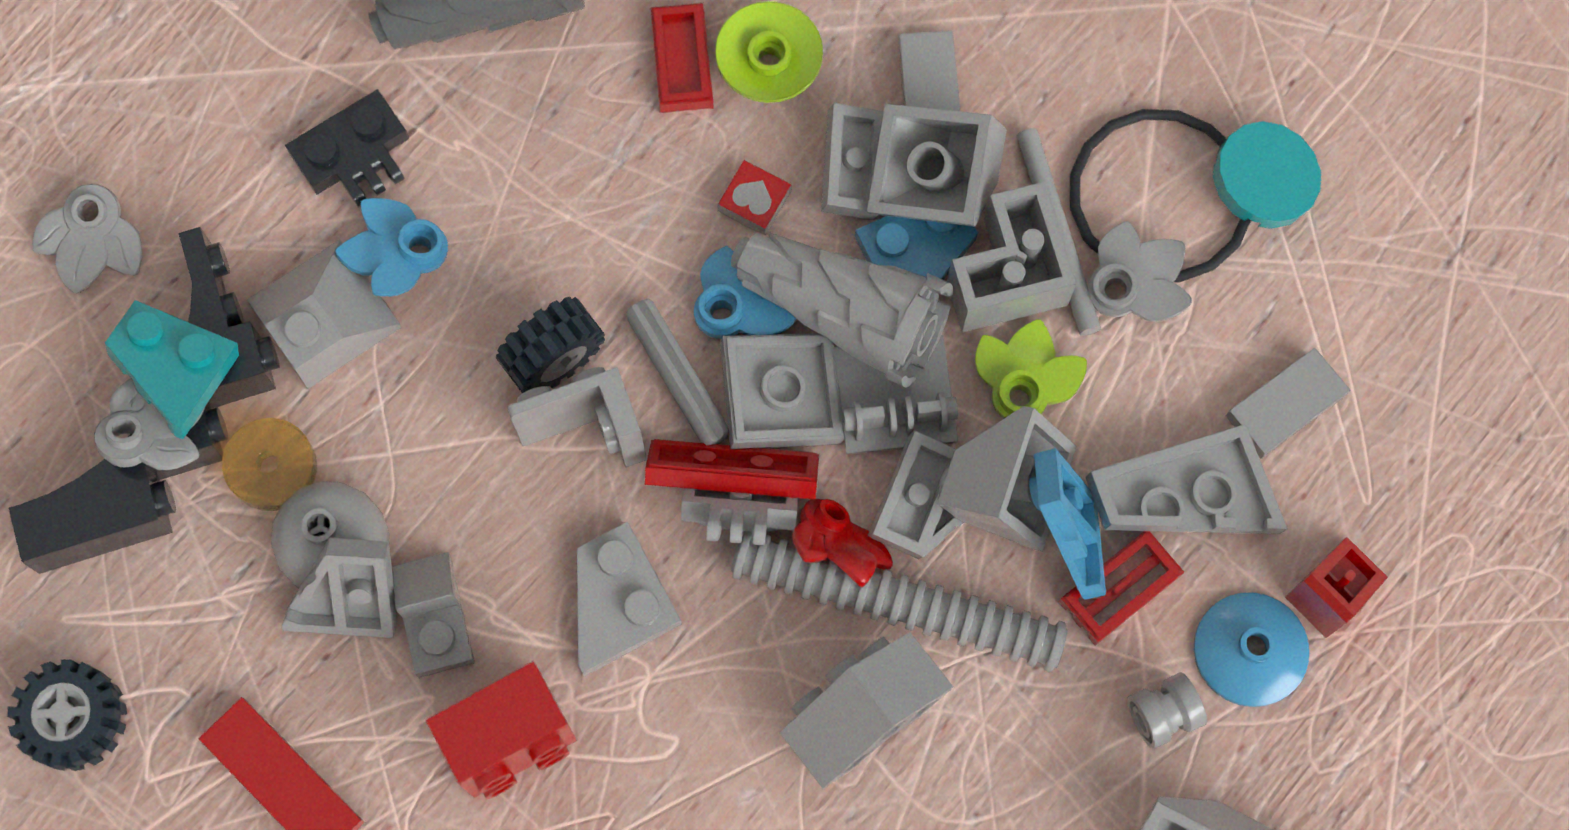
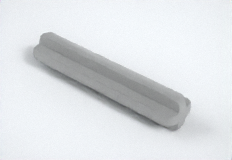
(677, 373)

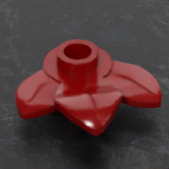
(830, 534)

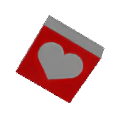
(754, 197)

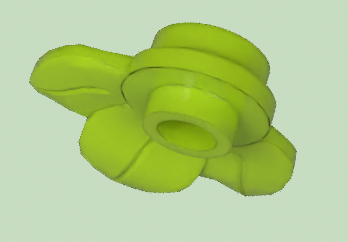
(1028, 366)

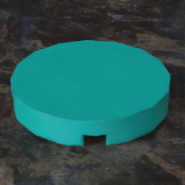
(1267, 174)

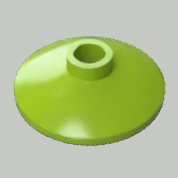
(771, 30)

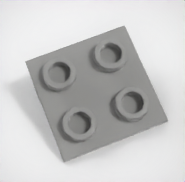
(882, 413)

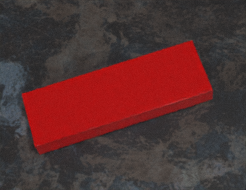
(732, 470)
(276, 772)

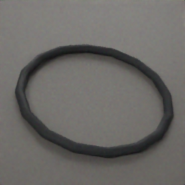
(1107, 129)

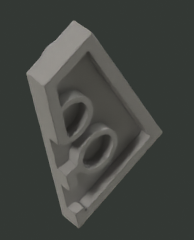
(1190, 487)

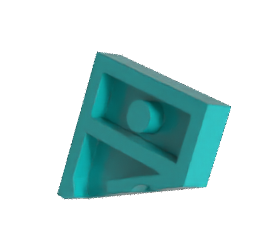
(170, 362)

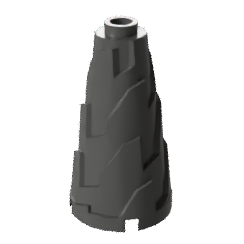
(420, 21)

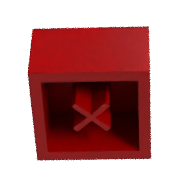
(502, 732)

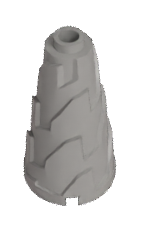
(862, 307)

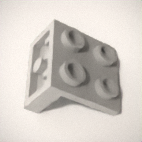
(590, 398)

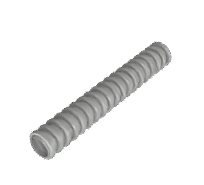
(905, 603)

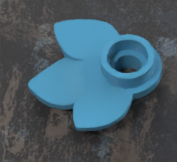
(387, 245)
(749, 311)

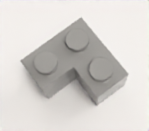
(1024, 269)
(863, 706)

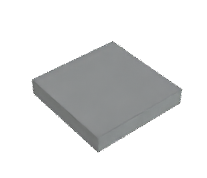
(781, 391)

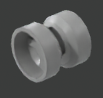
(1162, 712)

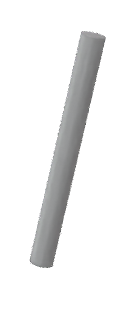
(1040, 172)

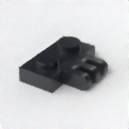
(351, 148)

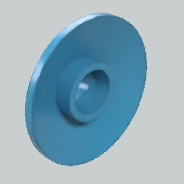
(1232, 668)

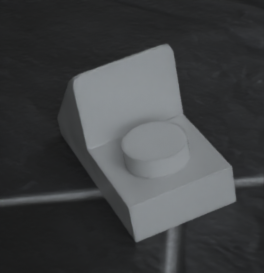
(432, 614)

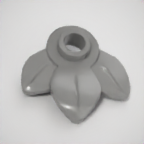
(86, 246)
(1144, 271)
(151, 436)

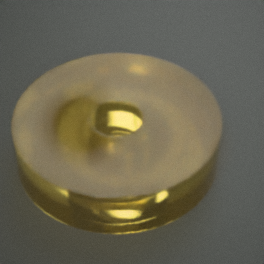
(252, 446)

